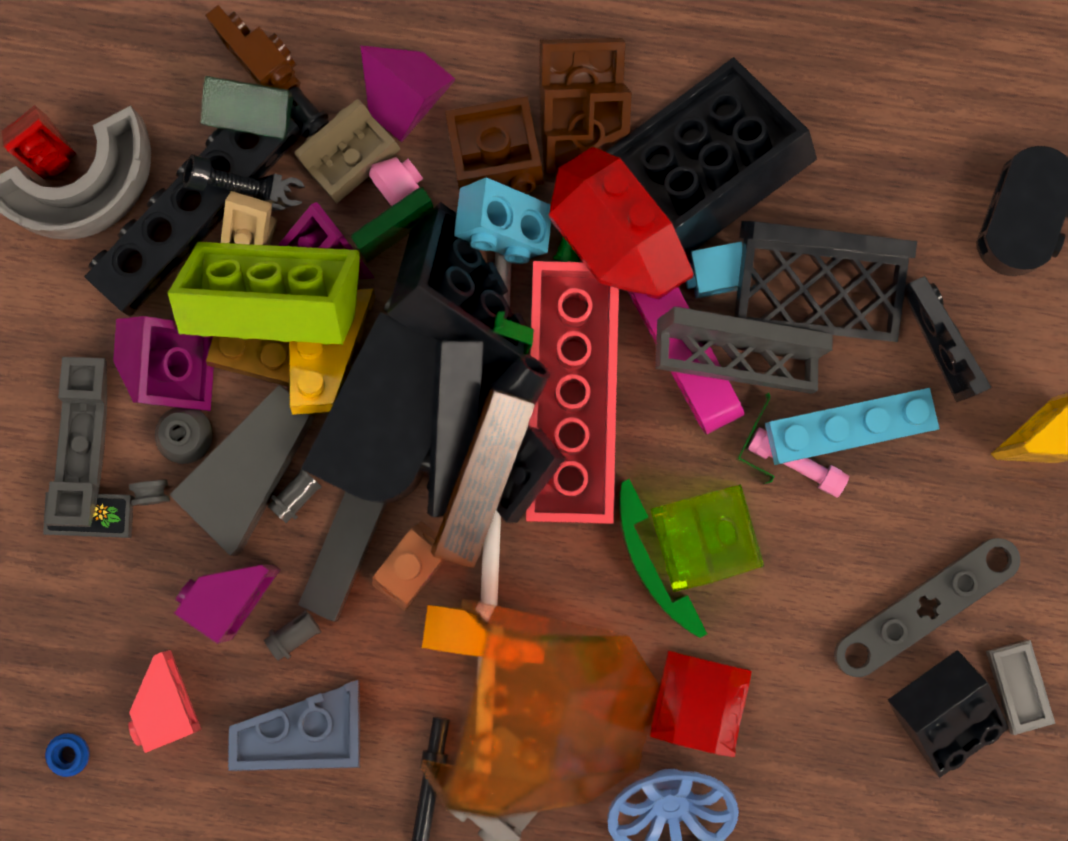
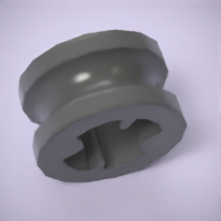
(149, 492)

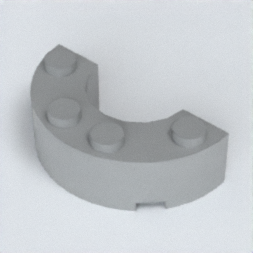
(97, 197)

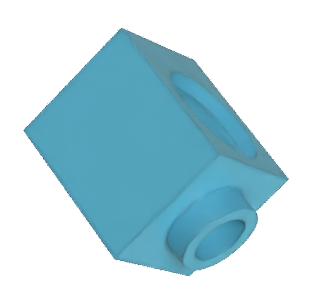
(715, 269)

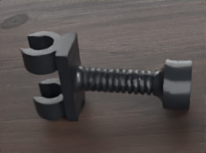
(271, 188)

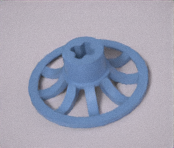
(671, 802)

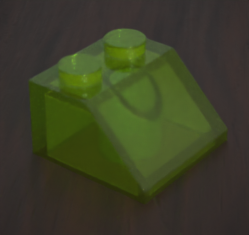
(707, 538)

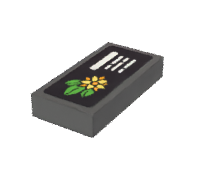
(111, 519)

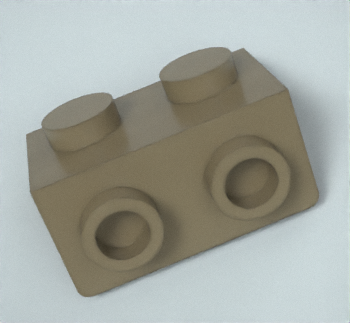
(345, 150)

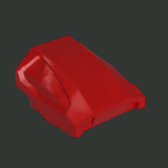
(700, 704)

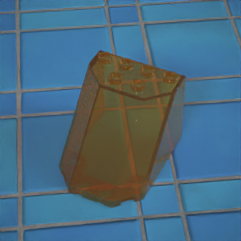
(549, 716)

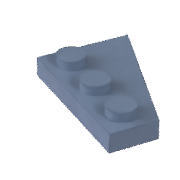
(305, 735)

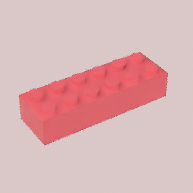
(577, 409)

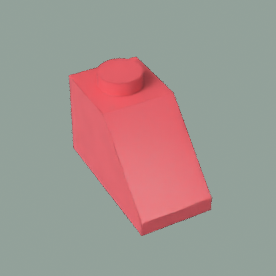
(162, 706)

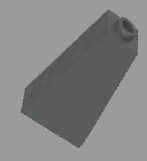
(244, 471)

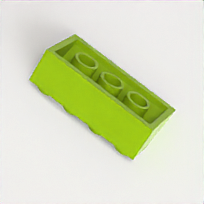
(267, 292)

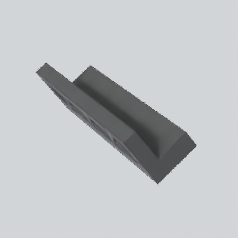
(741, 334)

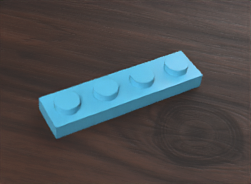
(851, 426)

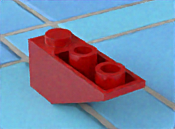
(37, 143)

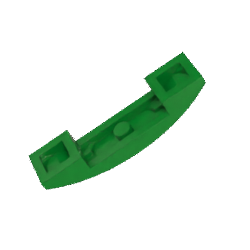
(680, 609)

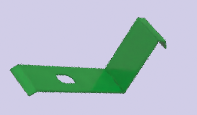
(514, 330)
(747, 463)

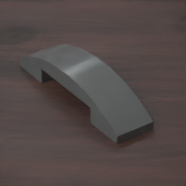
(80, 442)

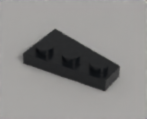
(945, 341)

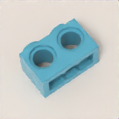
(503, 221)

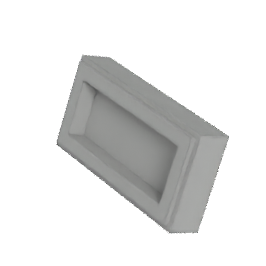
(1020, 687)

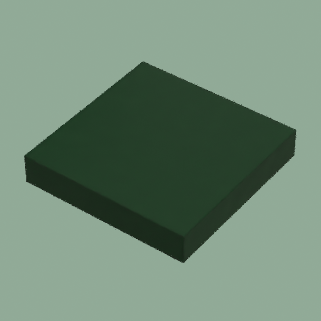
(392, 224)

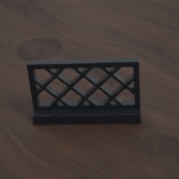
(827, 244)

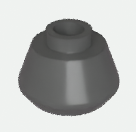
(195, 429)

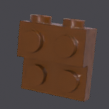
(261, 56)
(496, 143)

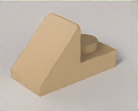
(247, 220)

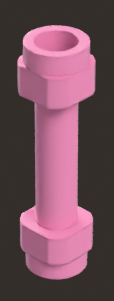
(830, 479)

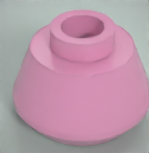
(395, 178)

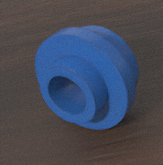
(56, 761)

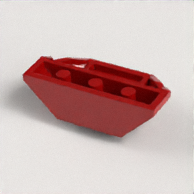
(617, 226)

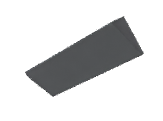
(341, 556)

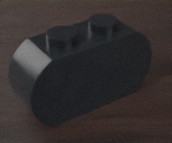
(1026, 212)

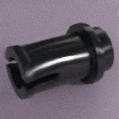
(306, 114)

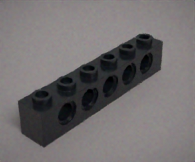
(161, 259)

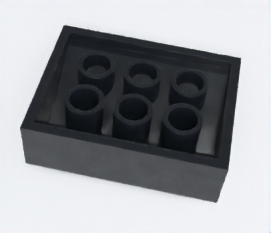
(716, 152)

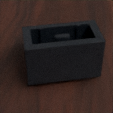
(949, 713)

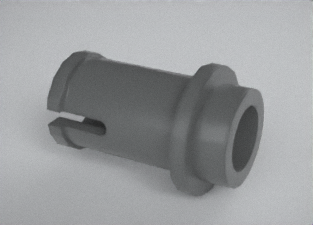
(294, 496)
(292, 635)

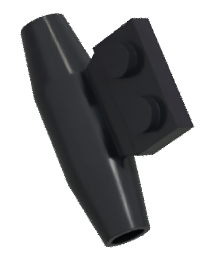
(537, 455)

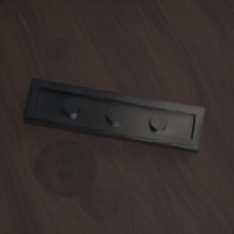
(453, 416)

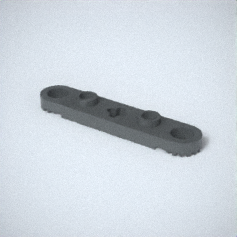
(952, 588)

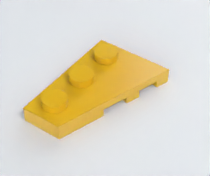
(322, 369)

